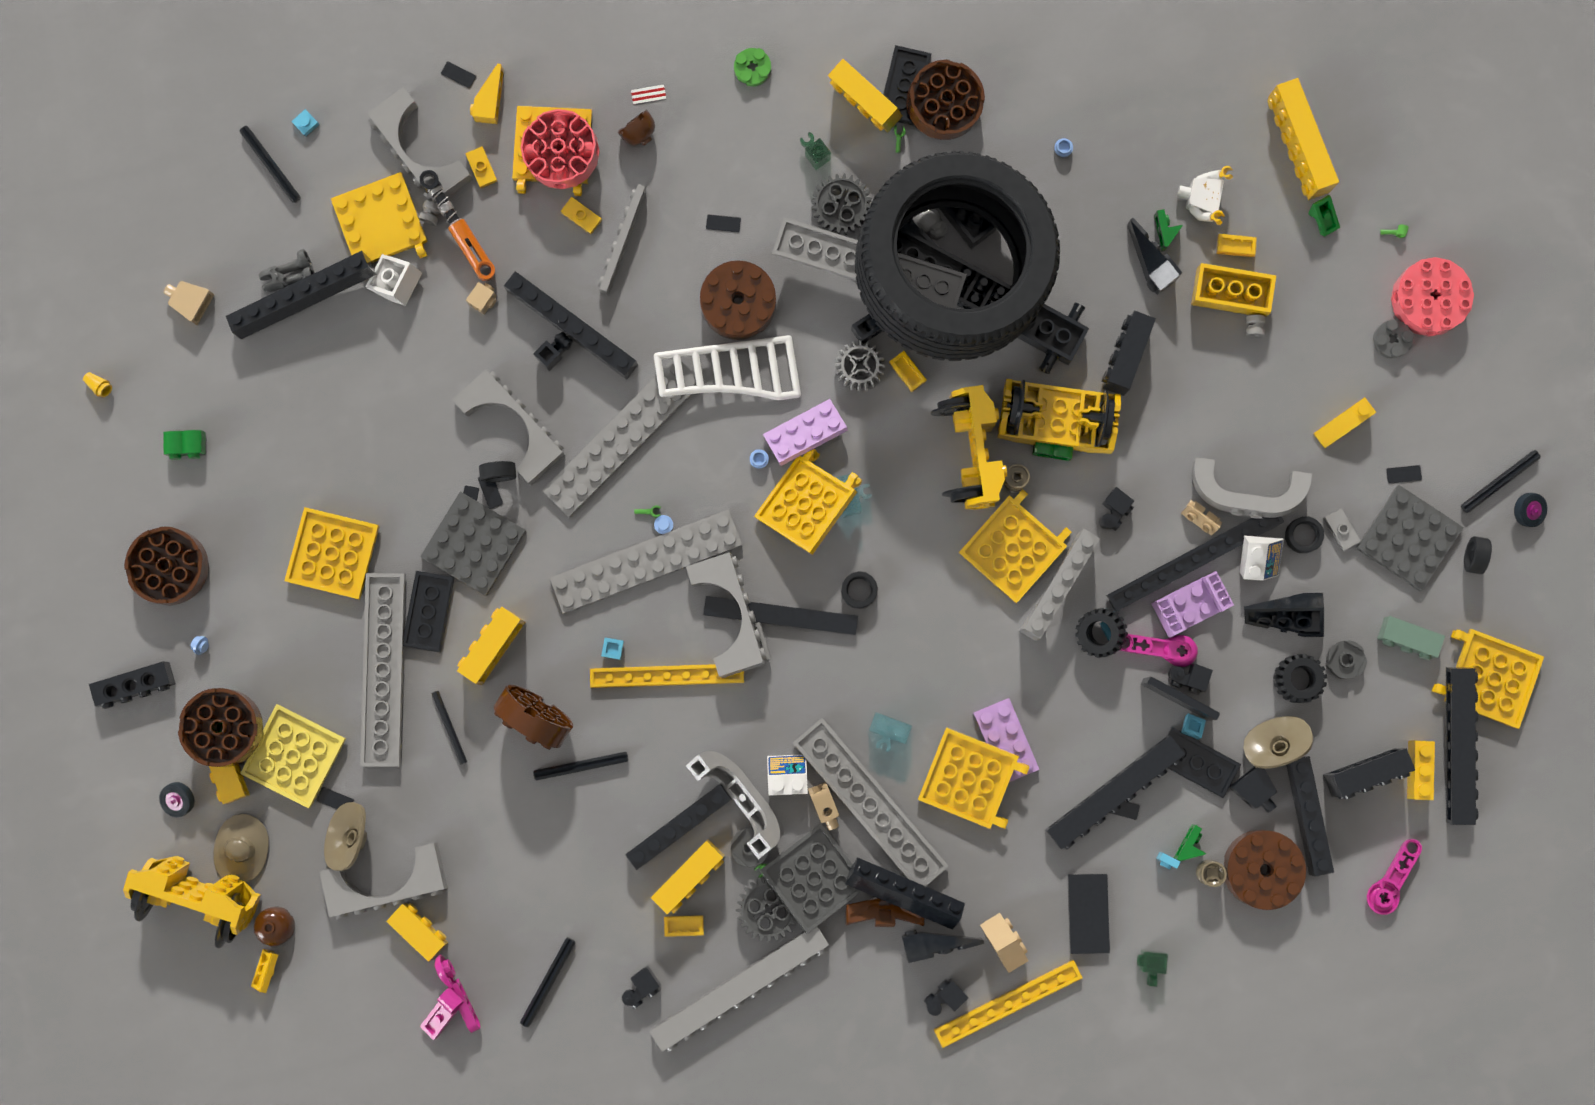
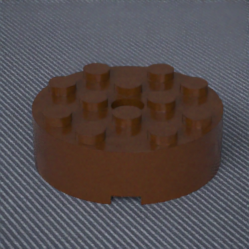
(941, 118)
(733, 281)
(186, 569)
(532, 718)
(240, 730)
(1284, 869)

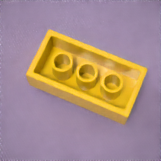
(862, 93)
(1233, 290)
(490, 646)
(685, 879)

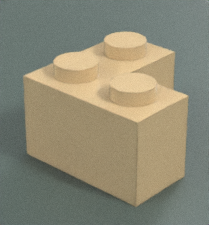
(1005, 942)

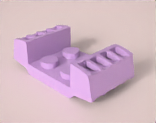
(1192, 604)

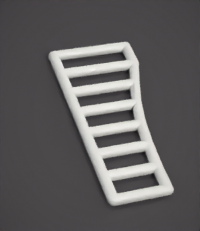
(738, 388)

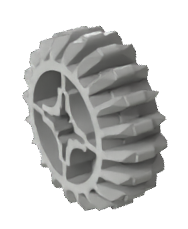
(846, 355)

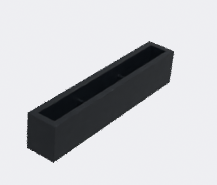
(1310, 817)
(678, 826)
(905, 893)

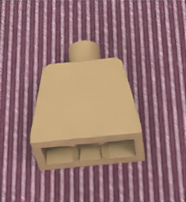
(189, 300)
(822, 799)

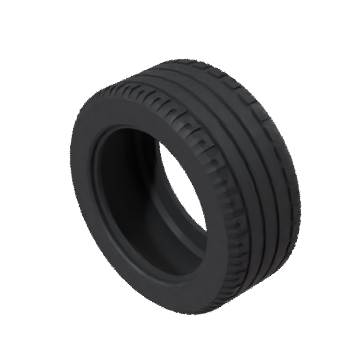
(980, 187)

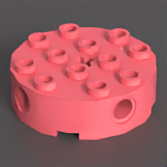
(543, 151)
(1442, 311)

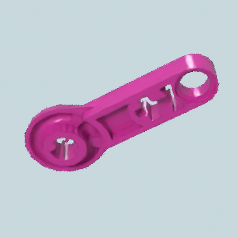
(1166, 648)
(1393, 880)
(446, 974)

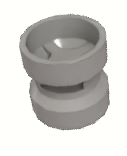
(429, 213)
(1255, 326)

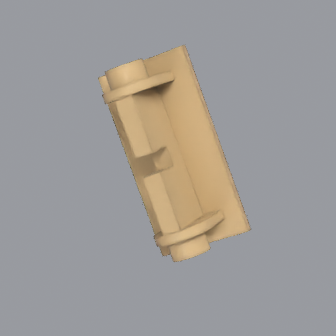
(1208, 523)

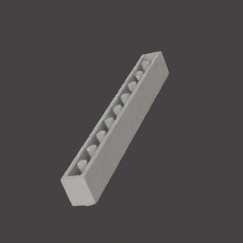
(738, 988)

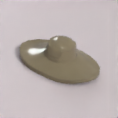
(1278, 742)
(345, 836)
(241, 847)

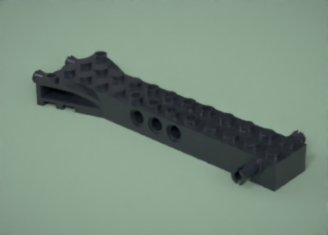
(1049, 331)

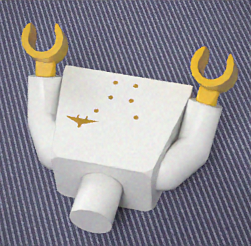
(1205, 195)

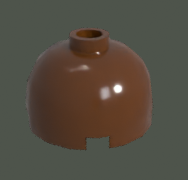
(638, 129)
(274, 926)

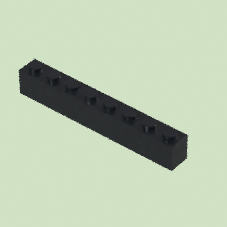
(301, 295)
(570, 325)
(1461, 746)
(1114, 792)

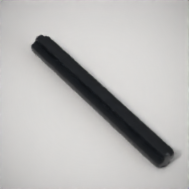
(270, 164)
(1500, 481)
(580, 766)
(547, 982)

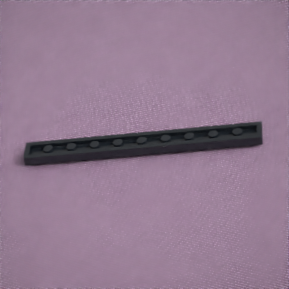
(1190, 561)

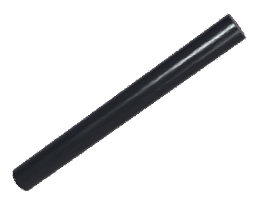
(449, 727)

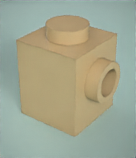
(482, 297)

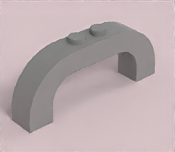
(1248, 504)
(744, 794)

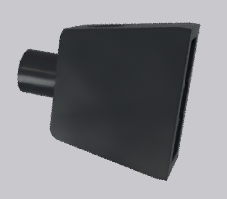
(1255, 789)

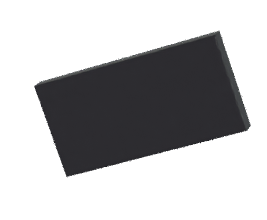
(902, 71)
(428, 611)
(1180, 698)
(1204, 765)
(1088, 913)

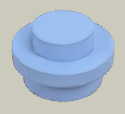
(1063, 147)
(759, 459)
(663, 524)
(199, 645)

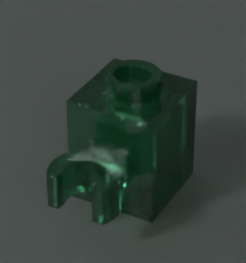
(816, 151)
(1153, 963)

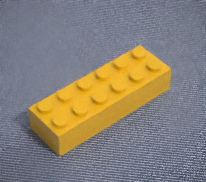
(1302, 139)

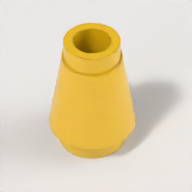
(98, 385)

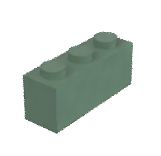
(1410, 638)

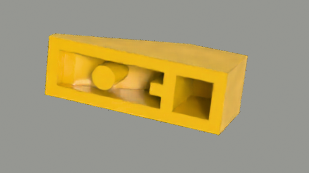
(488, 98)
(1344, 422)

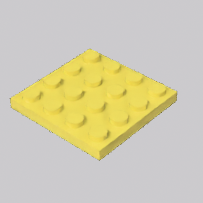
(293, 756)

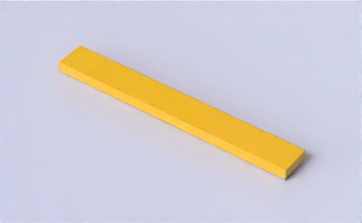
(659, 676)
(1008, 1003)

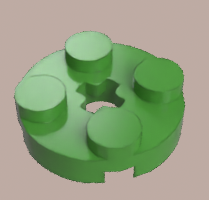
(746, 75)

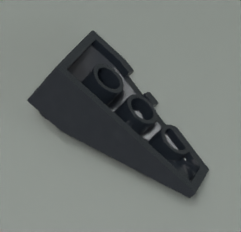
(1158, 269)
(1294, 613)
(924, 944)

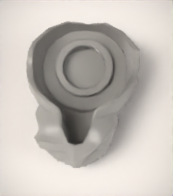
(931, 223)

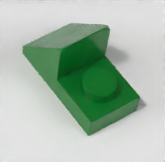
(1325, 215)
(1165, 233)
(1186, 848)

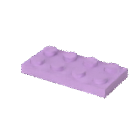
(805, 432)
(1003, 730)

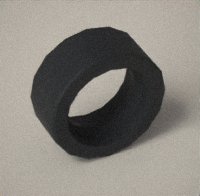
(497, 471)
(1314, 524)
(1477, 555)
(859, 575)

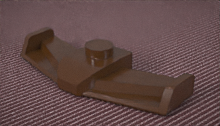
(881, 911)

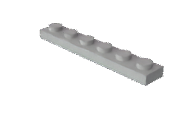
(619, 246)

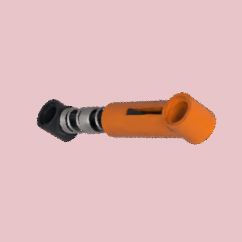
(458, 227)

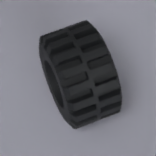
(1087, 640)
(1315, 674)

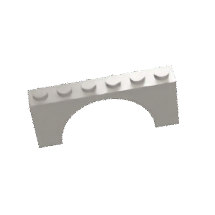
(390, 120)
(487, 392)
(1048, 605)
(746, 651)
(344, 897)

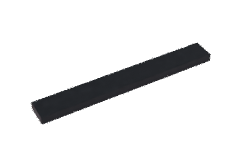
(783, 615)

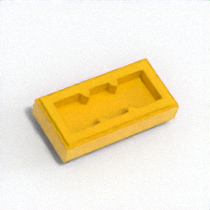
(481, 167)
(581, 215)
(1236, 245)
(907, 371)
(683, 925)
(264, 970)

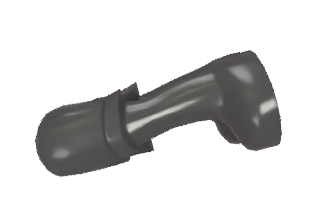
(277, 273)

